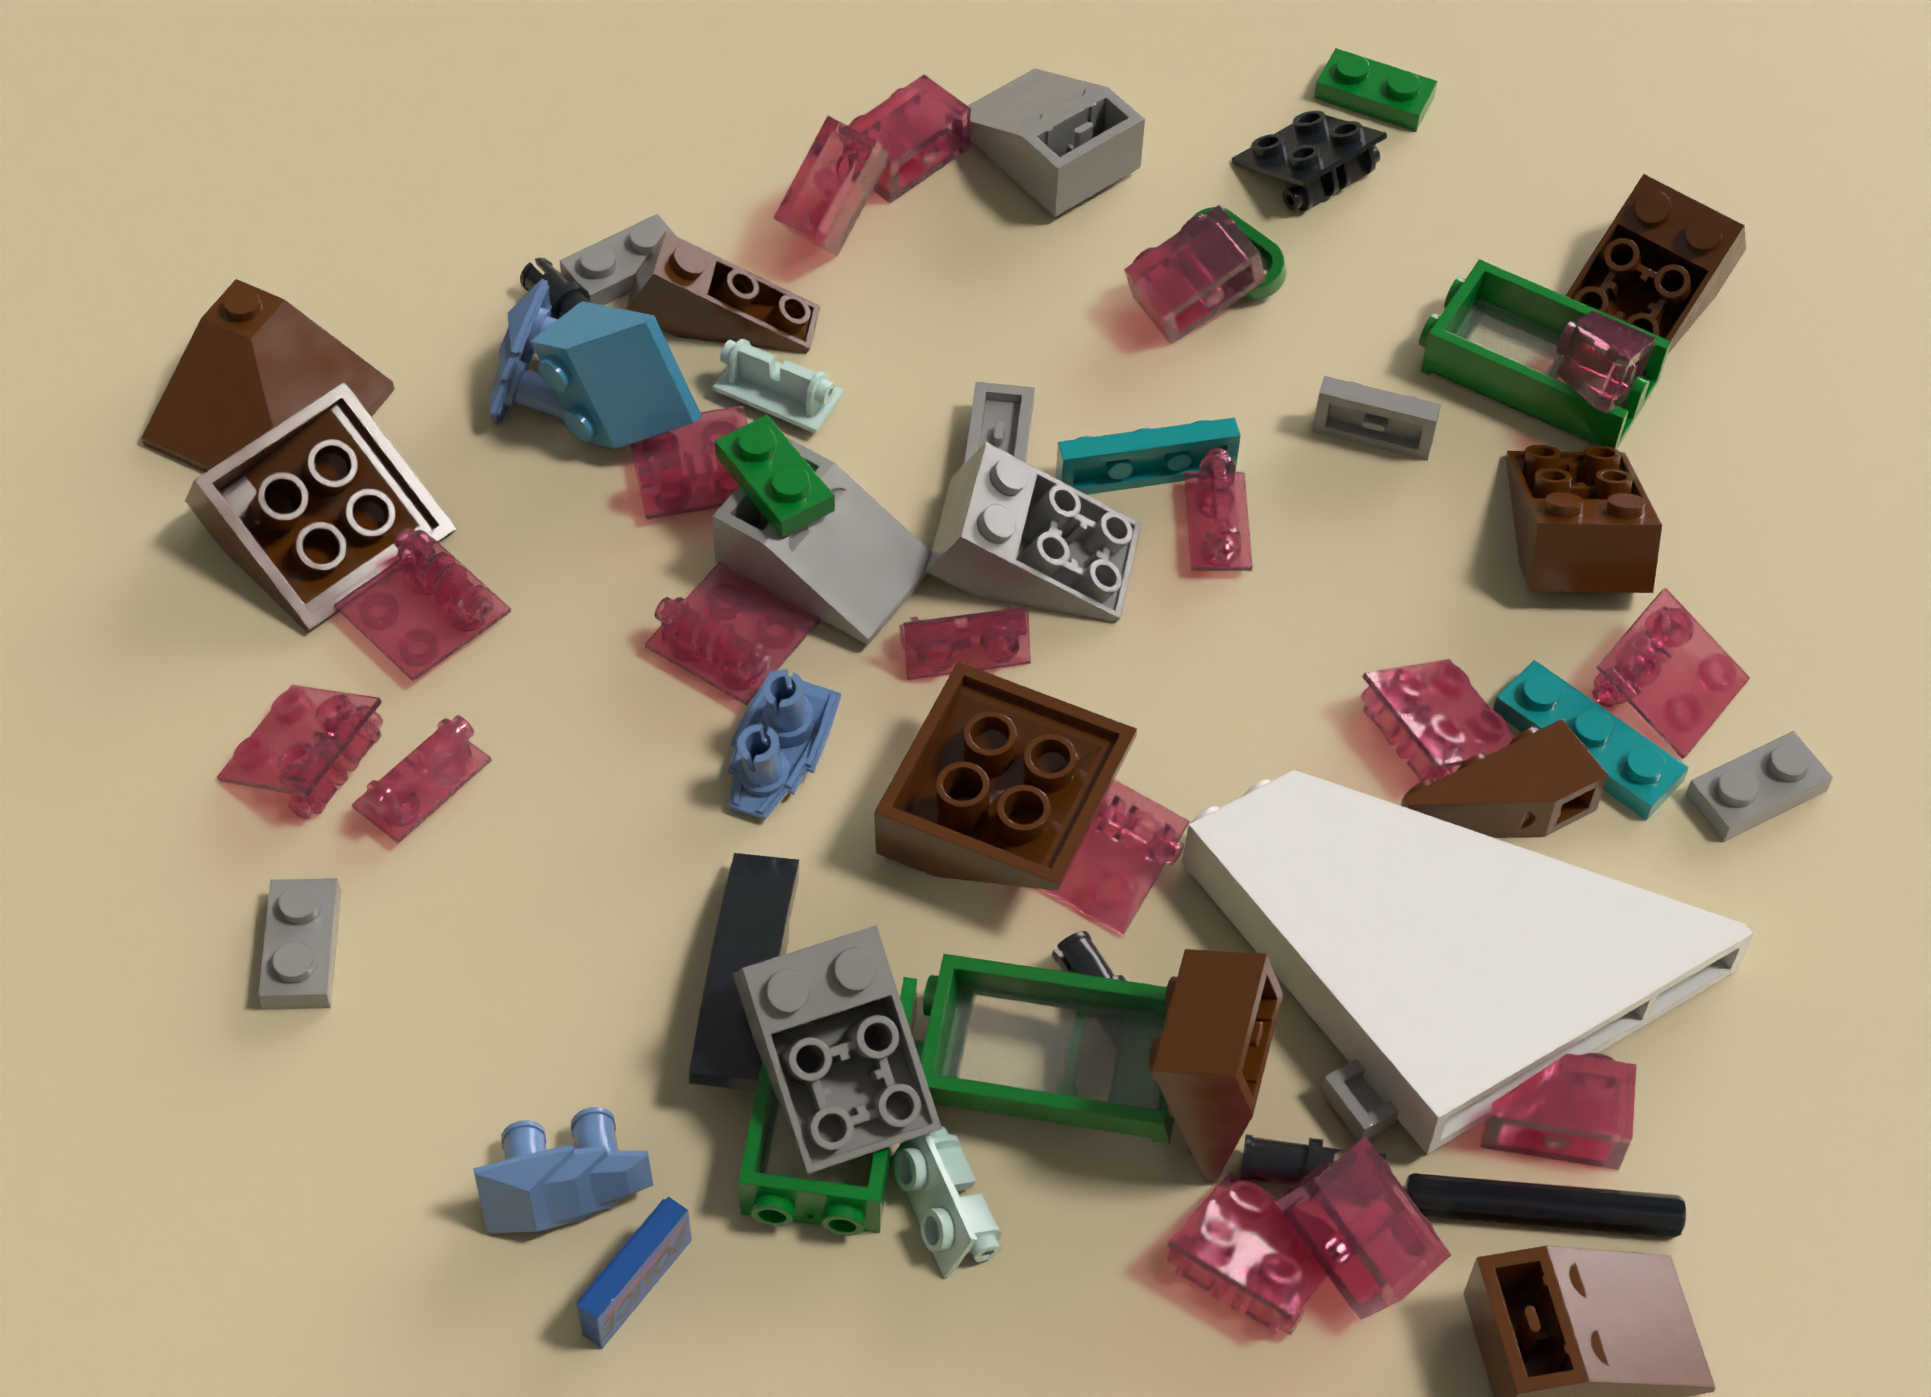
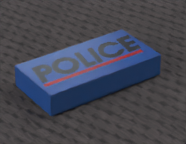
(634, 1271)

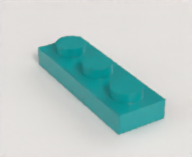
(1143, 455)
(1638, 769)

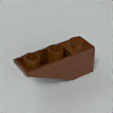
(718, 301)
(1519, 791)

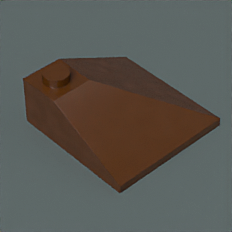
(250, 371)
(315, 506)
(999, 784)

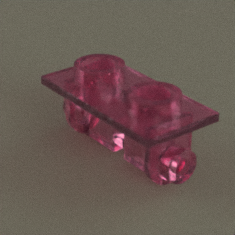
(1218, 515)
(973, 639)
(423, 780)

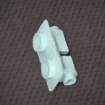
(776, 388)
(951, 1226)

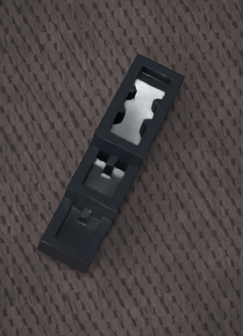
(748, 931)

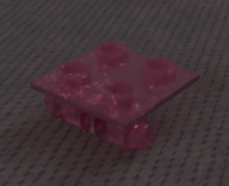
(680, 467)
(422, 605)
(730, 632)
(1670, 674)
(1433, 716)
(307, 746)
(1122, 857)
(1251, 1246)

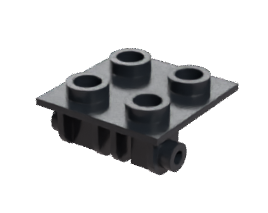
(1314, 156)

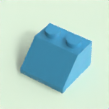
(614, 375)

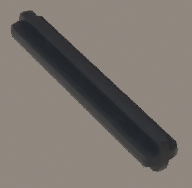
(1547, 1205)

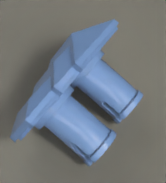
(514, 380)
(779, 741)
(560, 1184)

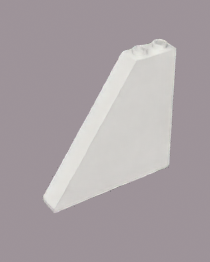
(1443, 948)

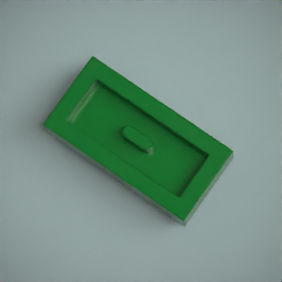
(1375, 89)
(774, 476)

